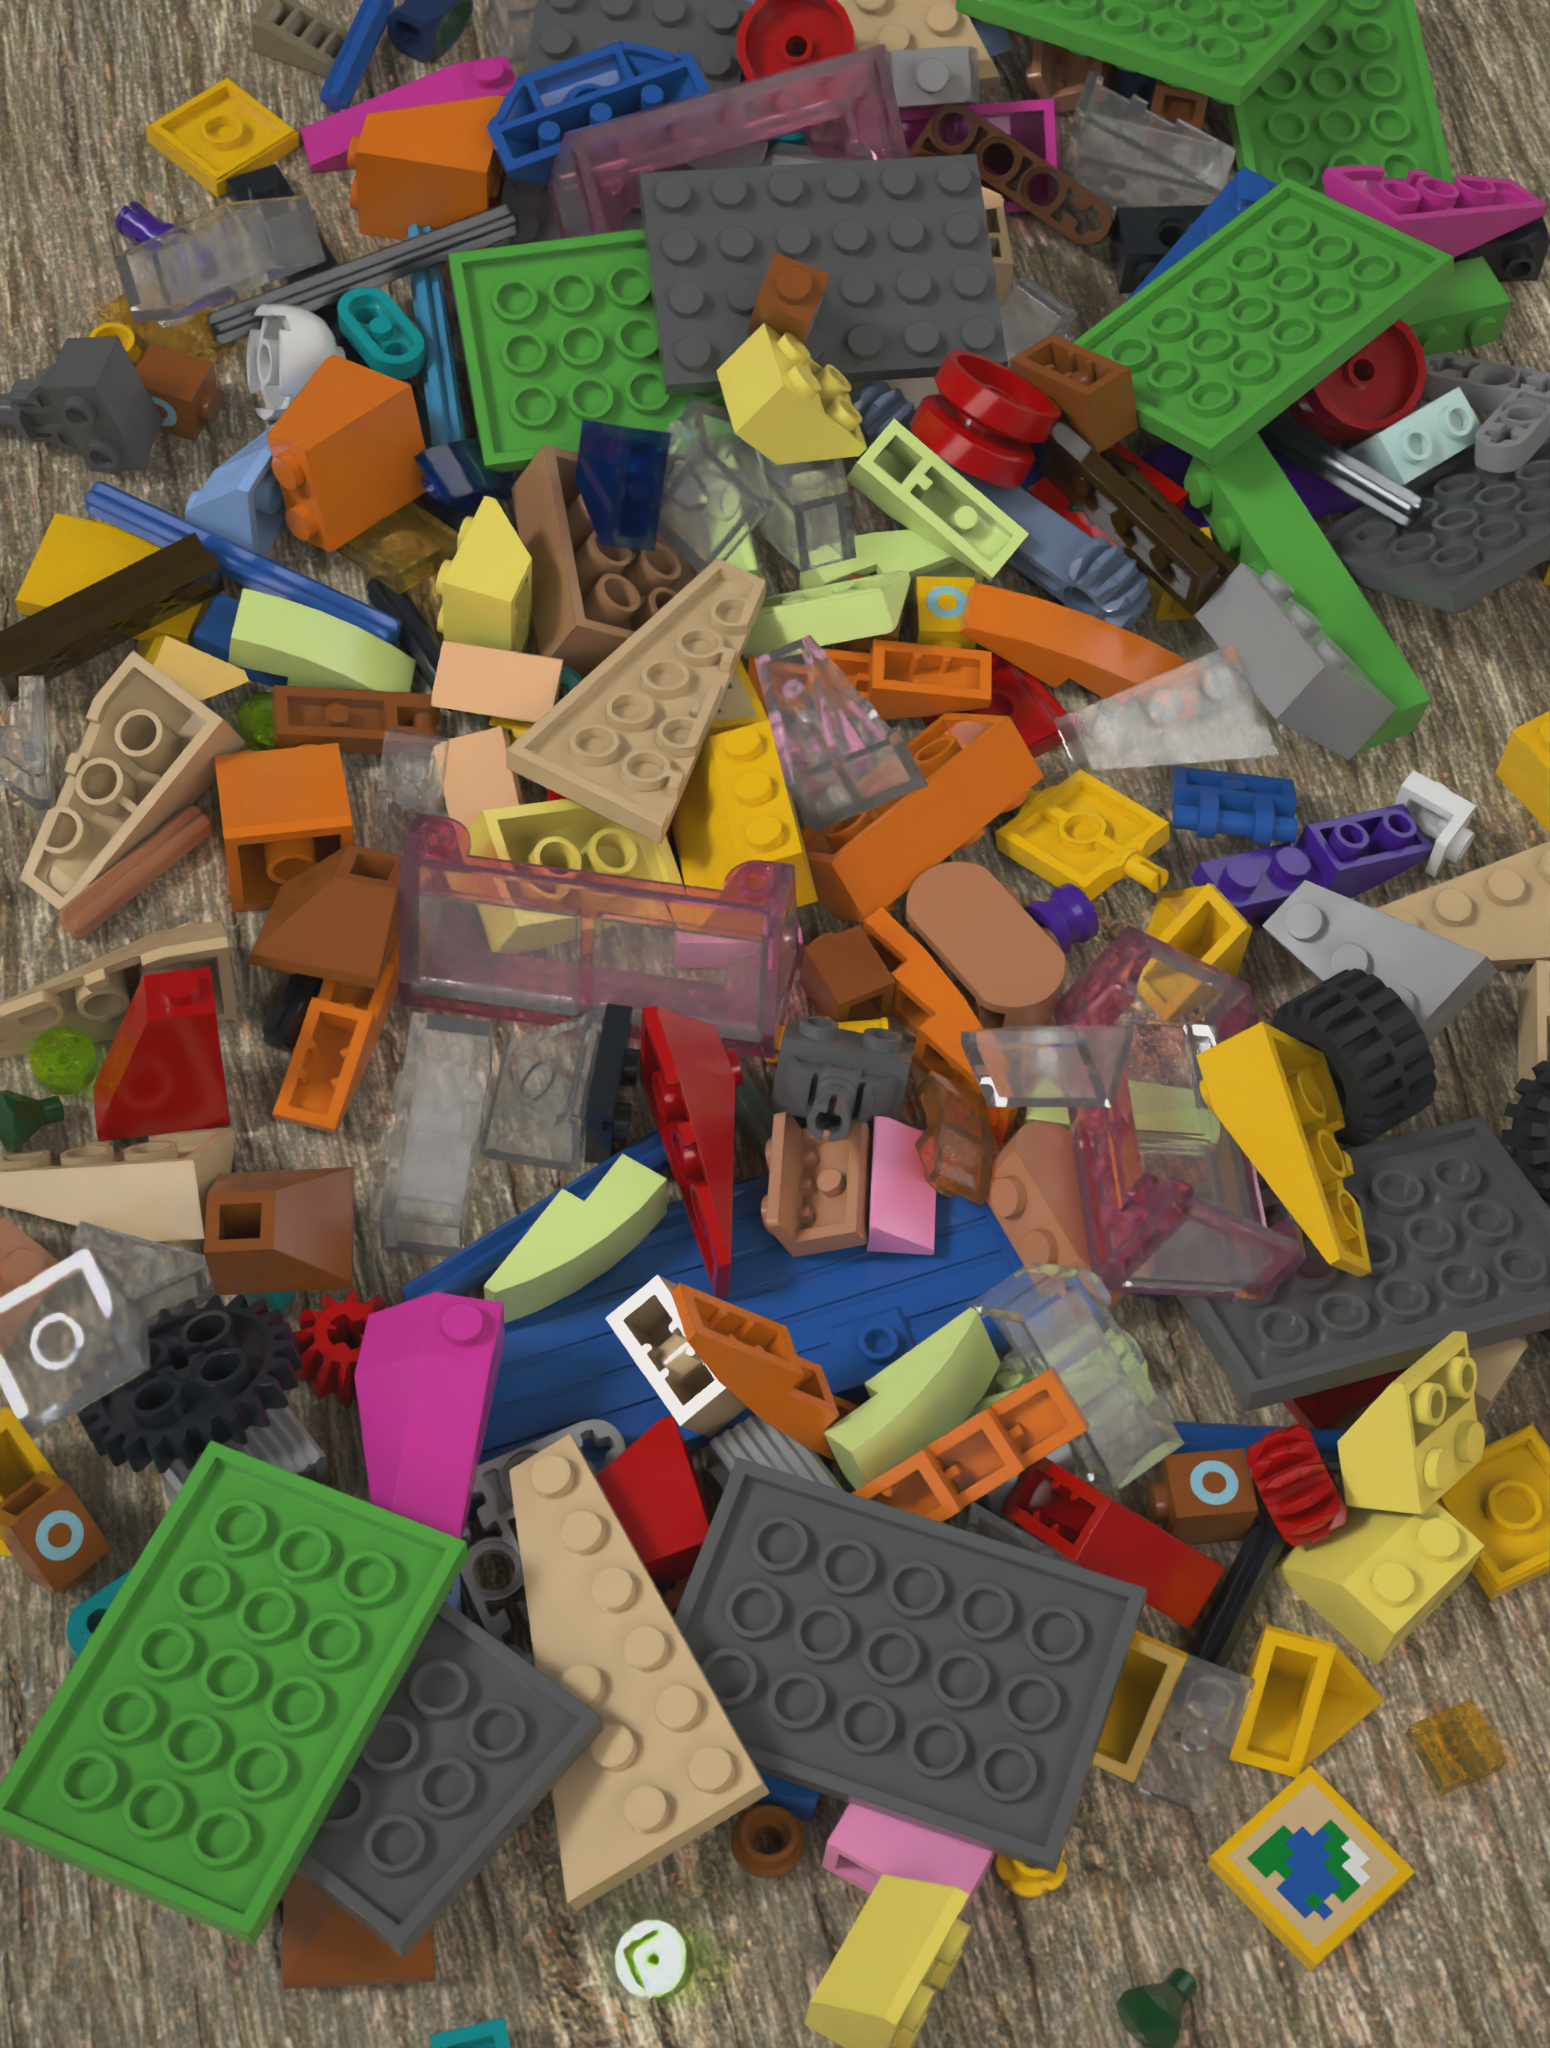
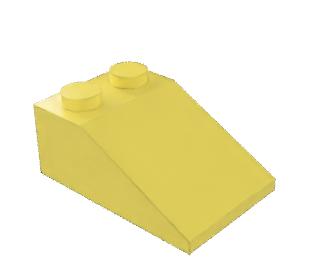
(571, 838)

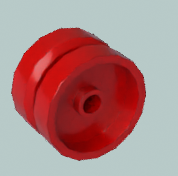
(782, 29)
(1367, 390)
(985, 419)

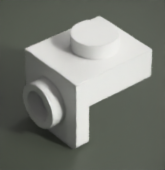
(1441, 818)

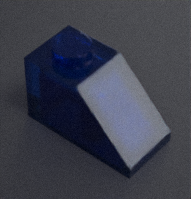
(622, 482)

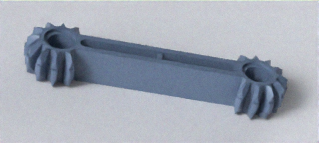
(1055, 554)

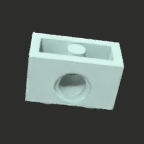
(1421, 438)

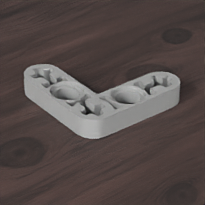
(1513, 395)
(498, 1513)

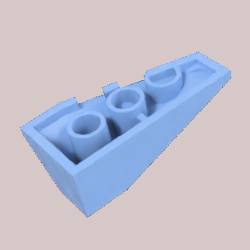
(242, 499)

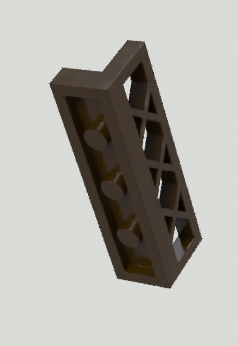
(1136, 517)
(109, 612)

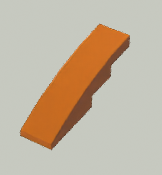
(1060, 641)
(911, 678)
(931, 1009)
(335, 1050)
(761, 1367)
(982, 1451)

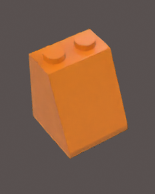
(425, 166)
(346, 452)
(280, 817)

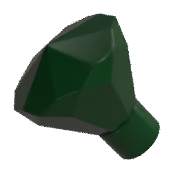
(24, 1116)
(1156, 2010)

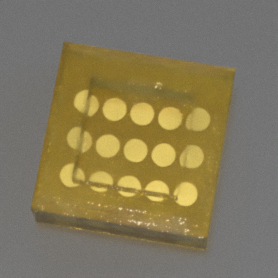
(1456, 1747)

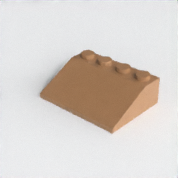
(582, 591)

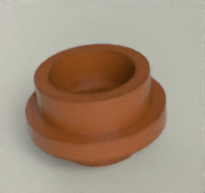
(773, 1821)

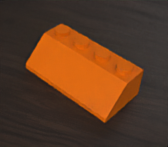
(972, 773)

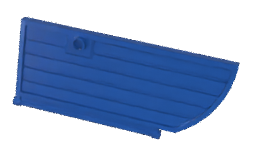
(841, 1307)

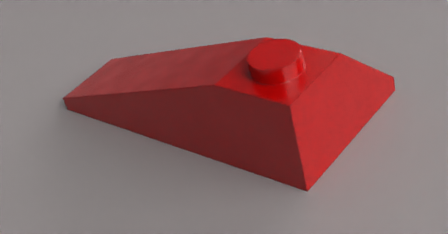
(693, 1104)

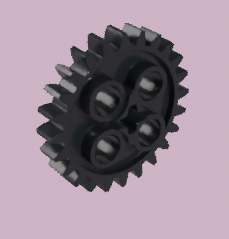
(205, 1382)

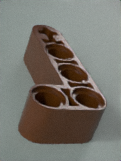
(1019, 179)

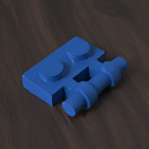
(1233, 805)

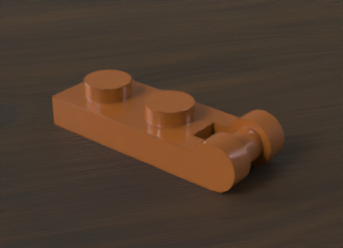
(347, 717)

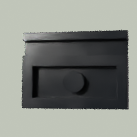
(614, 1069)

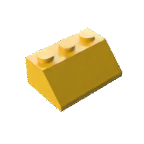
(739, 812)

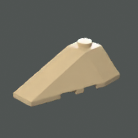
(134, 771)
(100, 991)
(144, 1191)

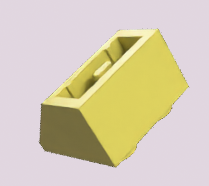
(788, 401)
(487, 584)
(1415, 1434)
(883, 1971)

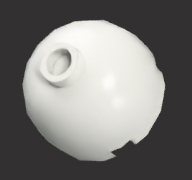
(286, 354)

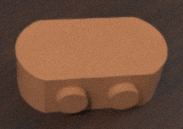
(986, 944)
(1039, 1198)

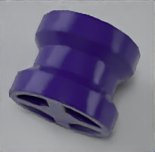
(1066, 915)

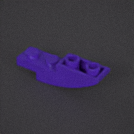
(1337, 854)

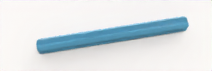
(439, 366)

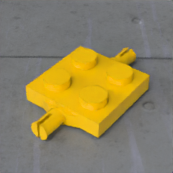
(1085, 836)

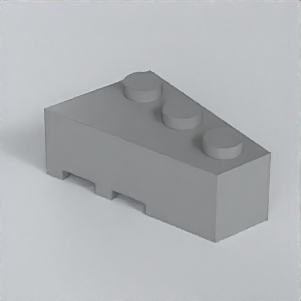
(1293, 662)
(1339, 934)

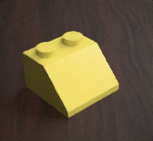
(1382, 1573)

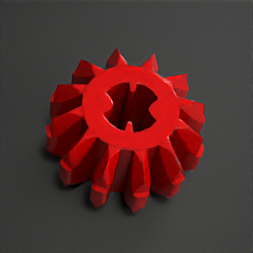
(325, 1344)
(1296, 1485)

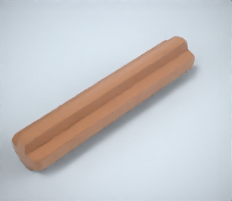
(135, 872)

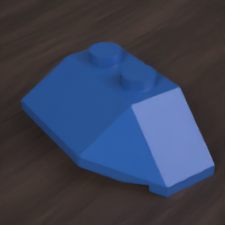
(583, 93)

